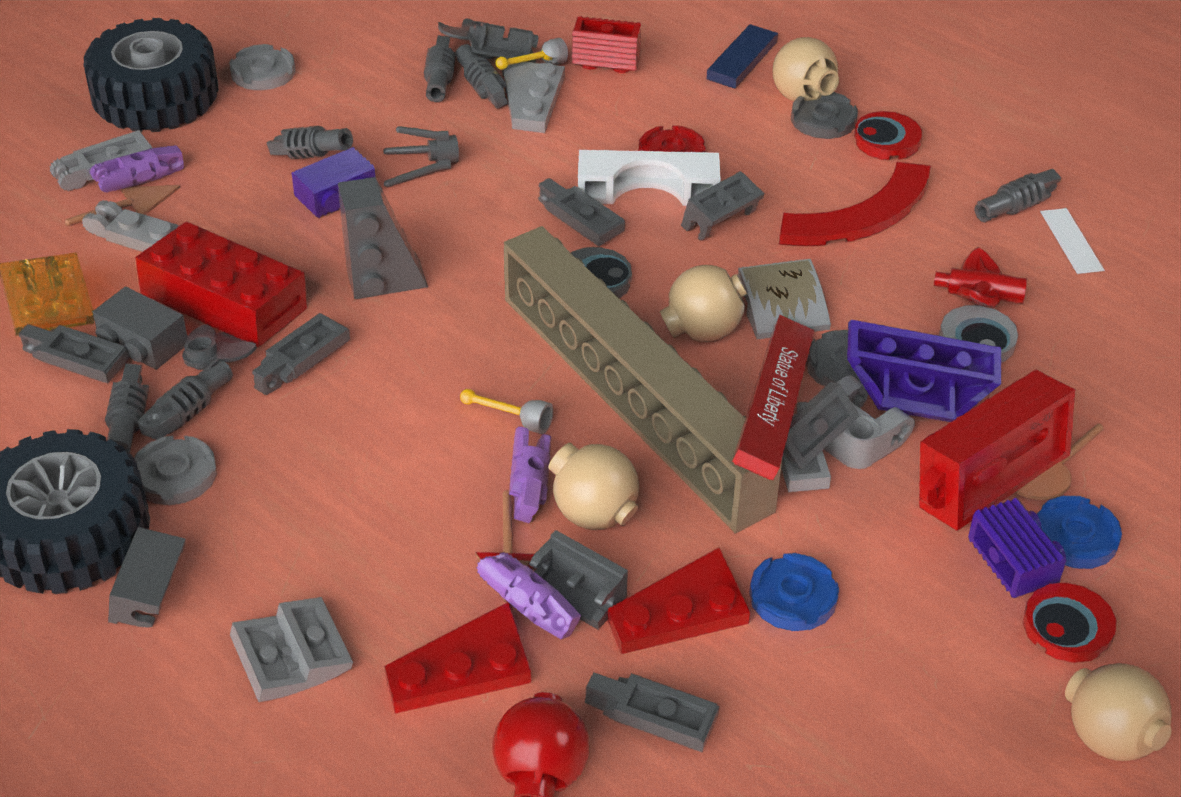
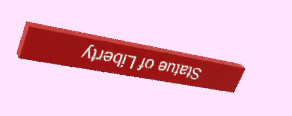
(774, 399)

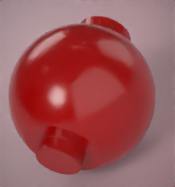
(540, 746)

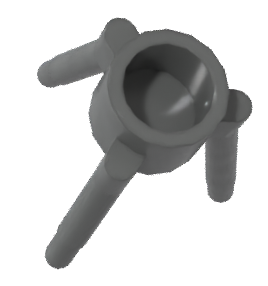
(442, 149)

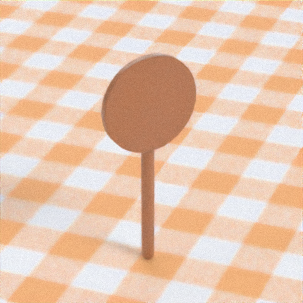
(1058, 478)

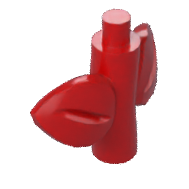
(982, 281)

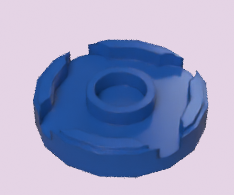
(1083, 530)
(794, 592)

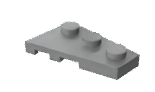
(532, 93)

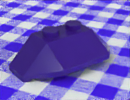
(922, 371)

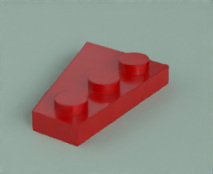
(680, 606)
(461, 664)

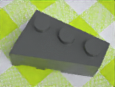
(374, 243)

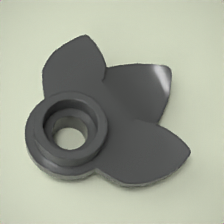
(459, 32)
(206, 345)

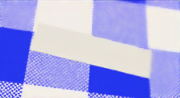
(1072, 241)

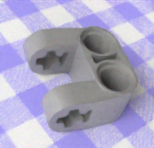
(868, 437)

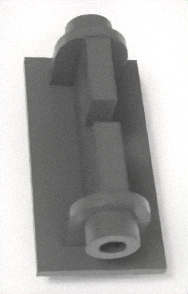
(489, 41)

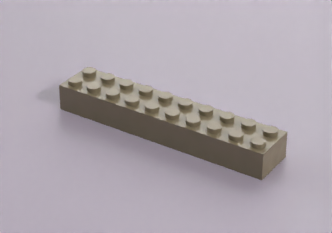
(636, 375)

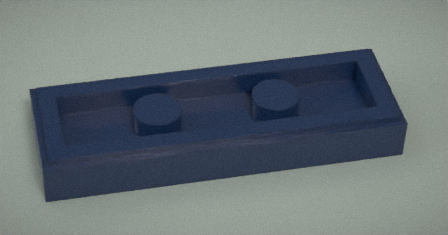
(742, 56)

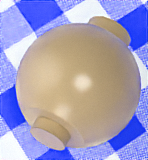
(805, 69)
(704, 303)
(594, 485)
(1119, 711)

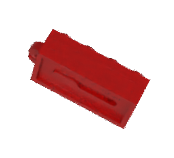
(222, 283)
(996, 448)

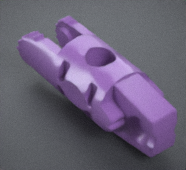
(137, 168)
(529, 474)
(529, 594)

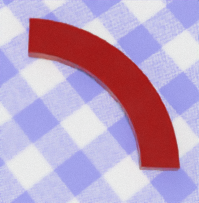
(863, 219)

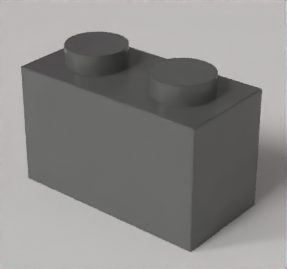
(142, 326)

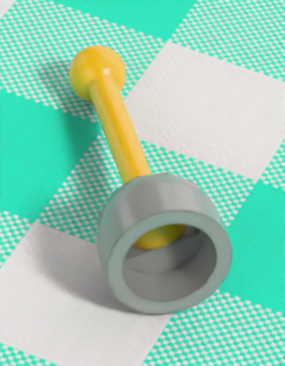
(552, 52)
(534, 414)

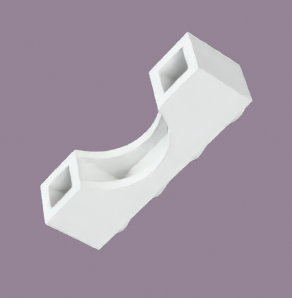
(613, 172)

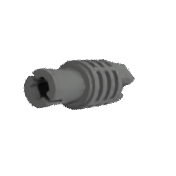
(439, 68)
(482, 76)
(310, 142)
(1018, 195)
(184, 400)
(126, 406)

